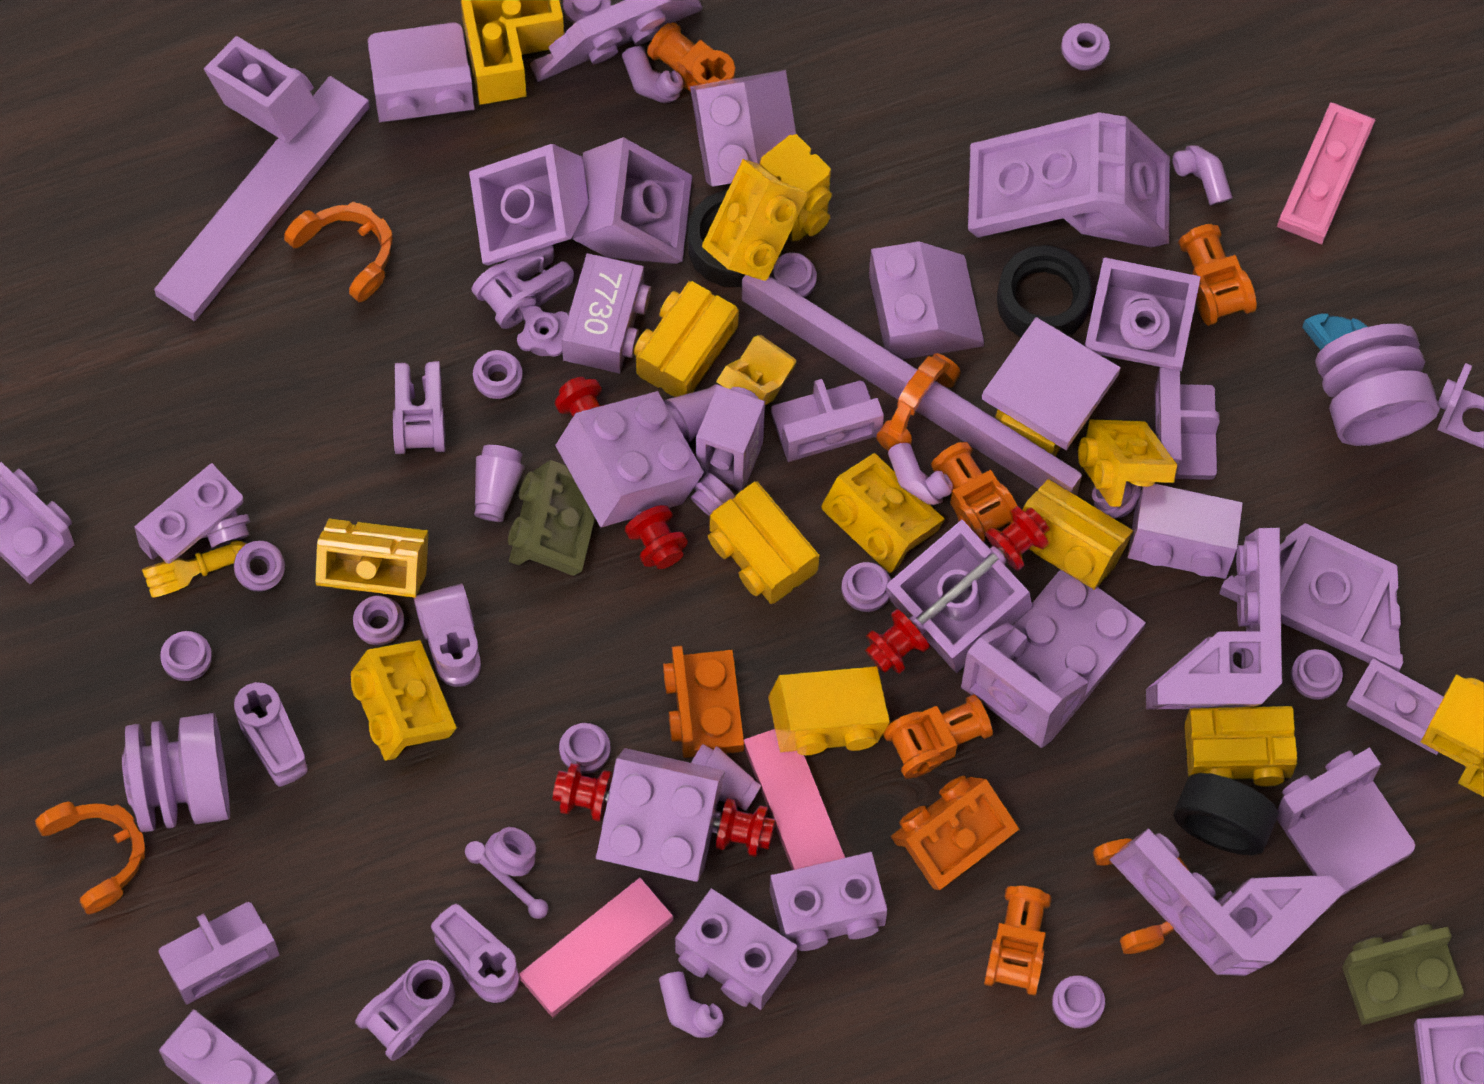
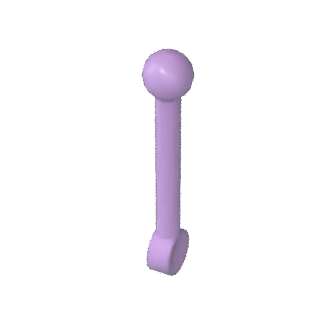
(476, 854)

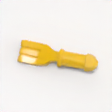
(170, 577)

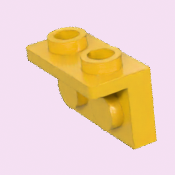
(753, 221)
(1121, 453)
(879, 512)
(401, 698)

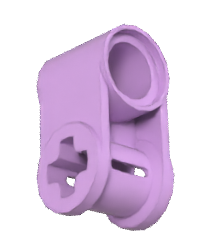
(449, 630)
(405, 1010)

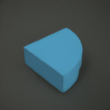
(1327, 328)

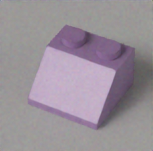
(740, 121)
(528, 202)
(634, 204)
(1128, 282)
(923, 300)

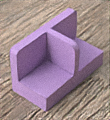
(826, 419)
(1187, 425)
(218, 952)

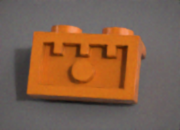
(705, 701)
(955, 829)

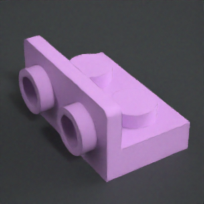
(188, 515)
(30, 531)

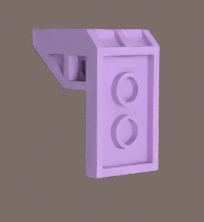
(1085, 169)
(1050, 657)
(1207, 672)
(1241, 927)

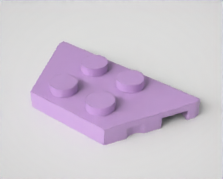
(602, 32)
(1336, 595)

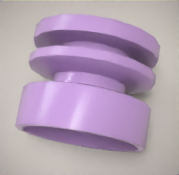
(1377, 384)
(176, 772)

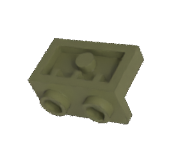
(552, 521)
(1402, 974)

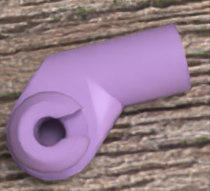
(658, 86)
(1206, 167)
(913, 480)
(686, 1013)

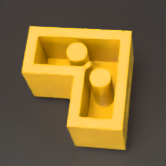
(498, 37)
(1459, 730)

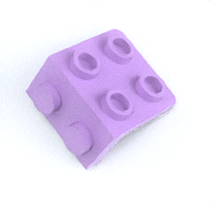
(420, 72)
(1344, 821)

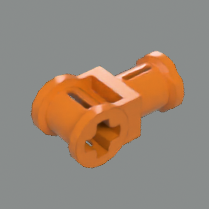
(694, 62)
(1223, 284)
(975, 495)
(931, 737)
(1018, 950)

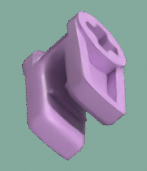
(510, 294)
(423, 424)
(271, 735)
(474, 950)

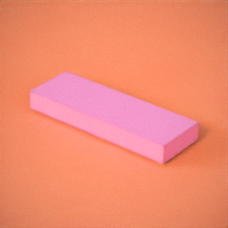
(1326, 173)
(793, 802)
(596, 947)

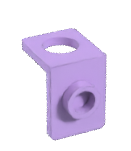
(1455, 402)

